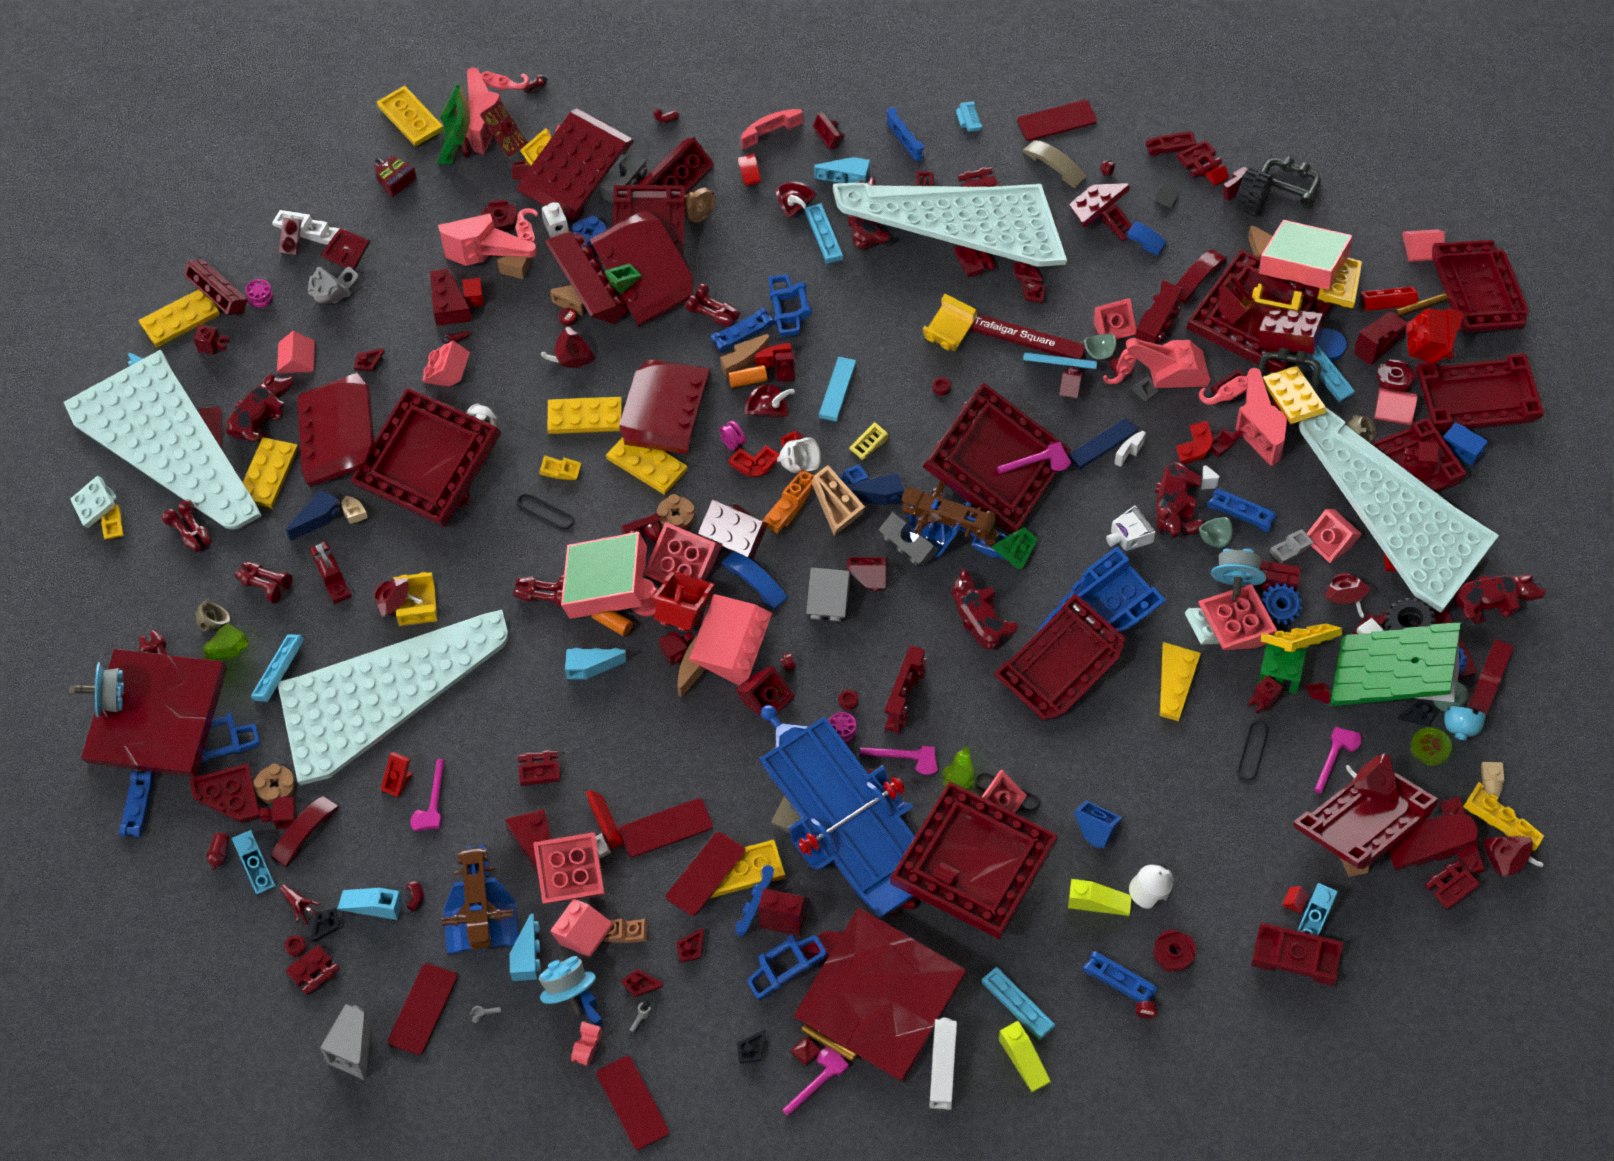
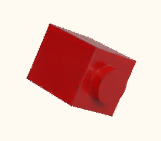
(473, 292)

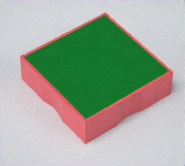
(1305, 254)
(604, 575)

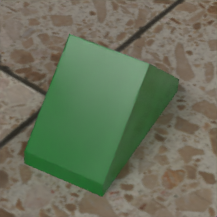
(622, 277)

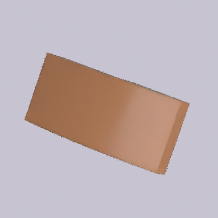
(627, 931)

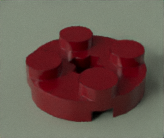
(508, 213)
(1401, 382)
(1169, 961)

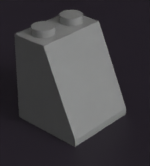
(828, 594)
(348, 1042)

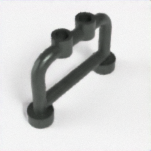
(1308, 198)
(1300, 359)

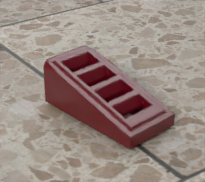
(1119, 215)

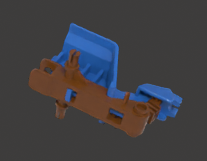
(941, 519)
(479, 909)

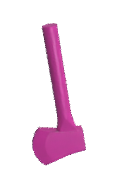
(1055, 452)
(1340, 738)
(925, 756)
(430, 820)
(834, 1066)

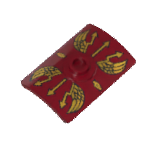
(503, 129)

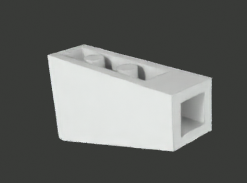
(943, 1064)

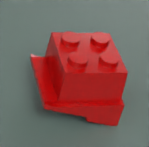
(1433, 334)
(682, 600)

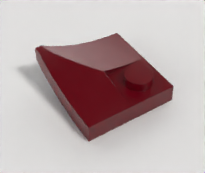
(345, 249)

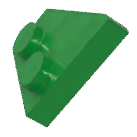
(1016, 547)

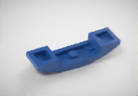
(756, 578)

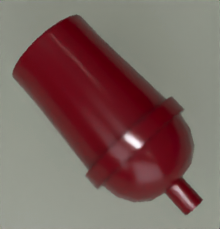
(218, 850)

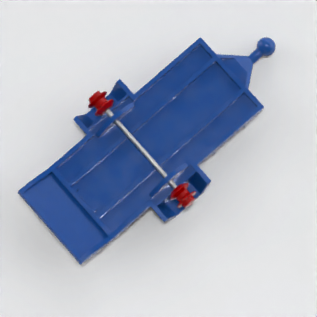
(842, 807)

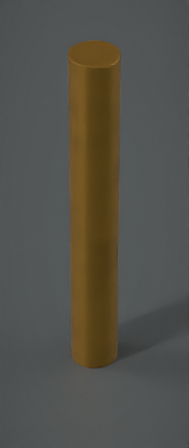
(1422, 304)
(829, 1043)

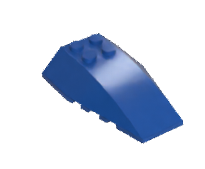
(1114, 592)

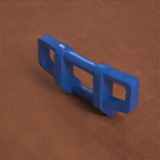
(789, 293)
(236, 747)
(804, 964)

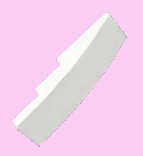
(310, 229)

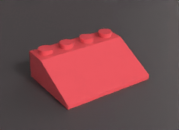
(730, 638)

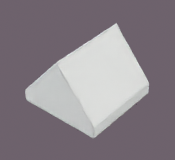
(1209, 479)

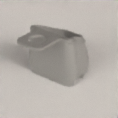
(327, 288)

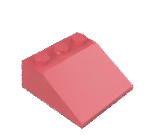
(682, 553)
(1238, 623)
(569, 868)

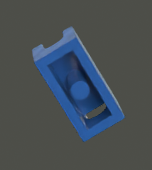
(1465, 443)

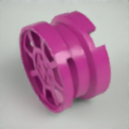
(259, 294)
(732, 435)
(844, 726)

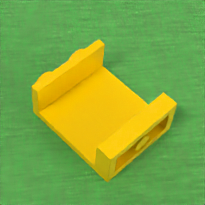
(1296, 302)
(950, 323)
(423, 588)

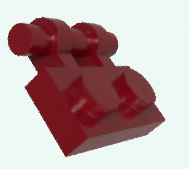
(1199, 153)
(982, 172)
(970, 261)
(539, 772)
(1454, 890)
(310, 965)

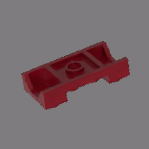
(910, 673)
(1297, 953)

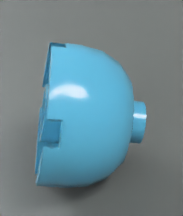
(1463, 722)

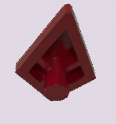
(1026, 270)
(1032, 290)
(368, 360)
(690, 946)
(640, 983)

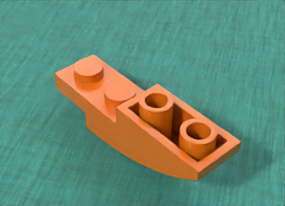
(791, 502)

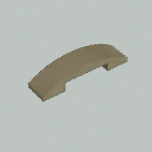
(1057, 160)

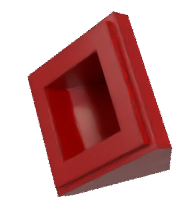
(1217, 175)
(1296, 899)

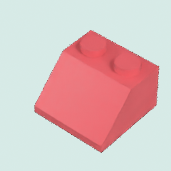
(1332, 535)
(581, 928)

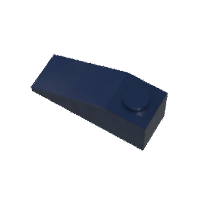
(879, 490)
(316, 513)

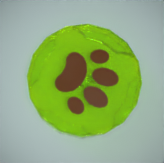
(1431, 746)

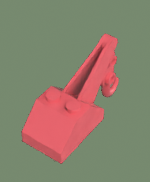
(481, 99)
(475, 239)
(1171, 365)
(1262, 424)

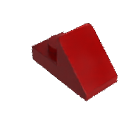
(396, 774)

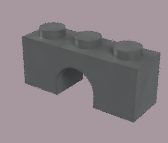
(632, 170)
(896, 530)

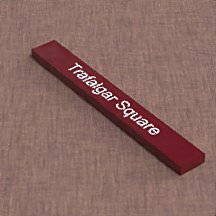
(1028, 337)

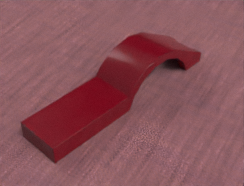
(1490, 676)

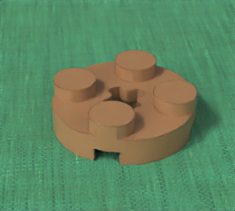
(699, 204)
(679, 504)
(272, 774)

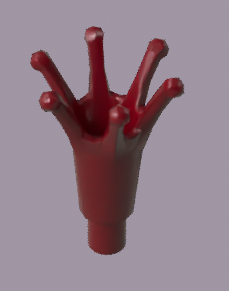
(298, 902)

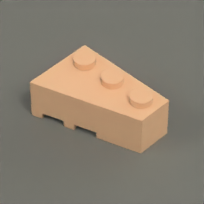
(836, 499)

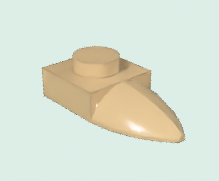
(353, 510)
(1492, 777)

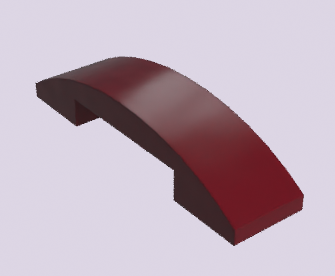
(1199, 272)
(301, 829)

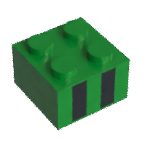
(1283, 666)

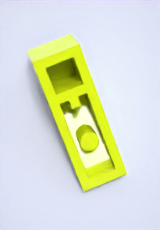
(1098, 898)
(1024, 1056)

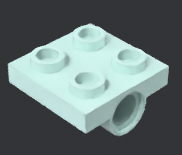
(93, 501)
(1201, 626)

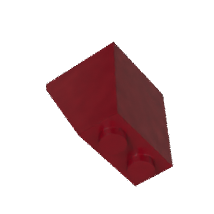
(782, 911)

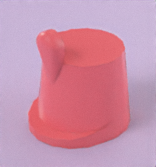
(648, 606)

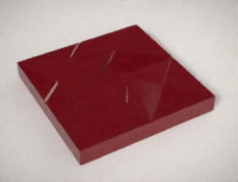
(1243, 335)
(981, 439)
(426, 457)
(162, 715)
(991, 849)
(880, 994)

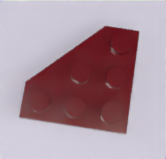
(228, 792)

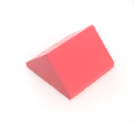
(1420, 243)
(1115, 319)
(296, 354)
(1395, 406)
(1005, 792)

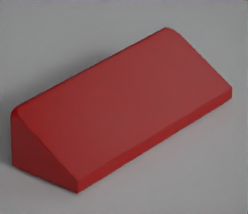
(1388, 298)
(604, 819)

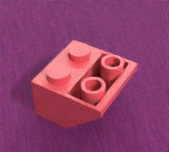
(446, 365)

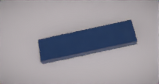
(1102, 443)

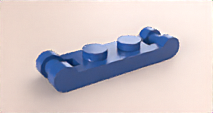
(907, 138)
(742, 330)
(1242, 509)
(136, 804)
(751, 908)
(1119, 978)

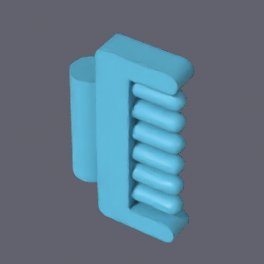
(968, 117)

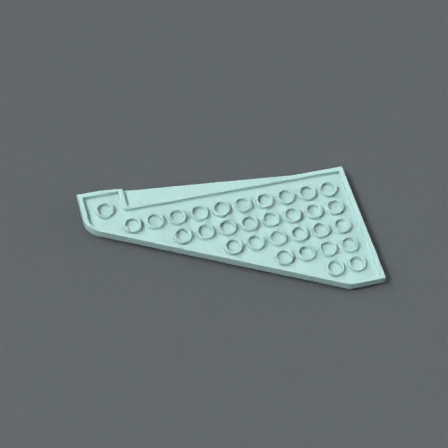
(995, 220)
(158, 430)
(1415, 527)
(358, 702)

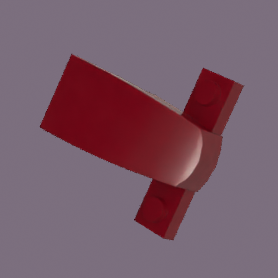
(1441, 839)

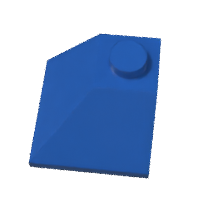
(1096, 823)

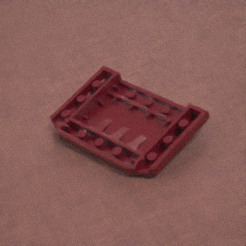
(649, 249)
(1480, 284)
(663, 406)
(335, 429)
(1062, 660)

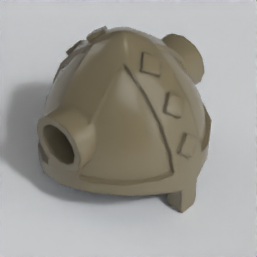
(1363, 426)
(207, 619)

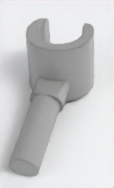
(480, 1012)
(641, 1015)

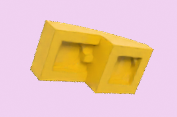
(565, 469)
(112, 523)

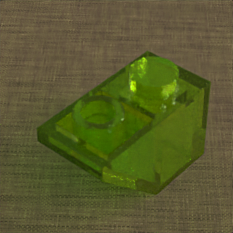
(225, 644)
(960, 771)

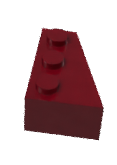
(447, 300)
(1161, 314)
(1379, 337)
(529, 829)

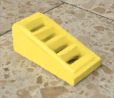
(869, 433)

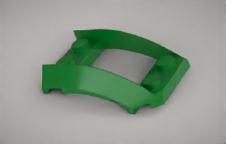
(454, 128)

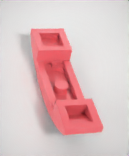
(771, 122)

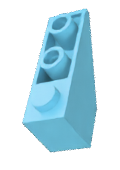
(844, 170)
(590, 662)
(253, 862)
(372, 902)
(1318, 910)
(523, 955)

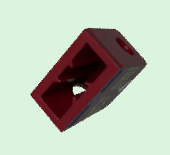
(394, 174)

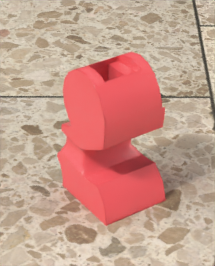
(585, 1047)

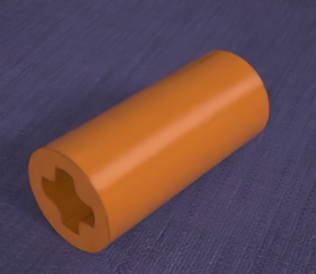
(747, 376)
(614, 621)

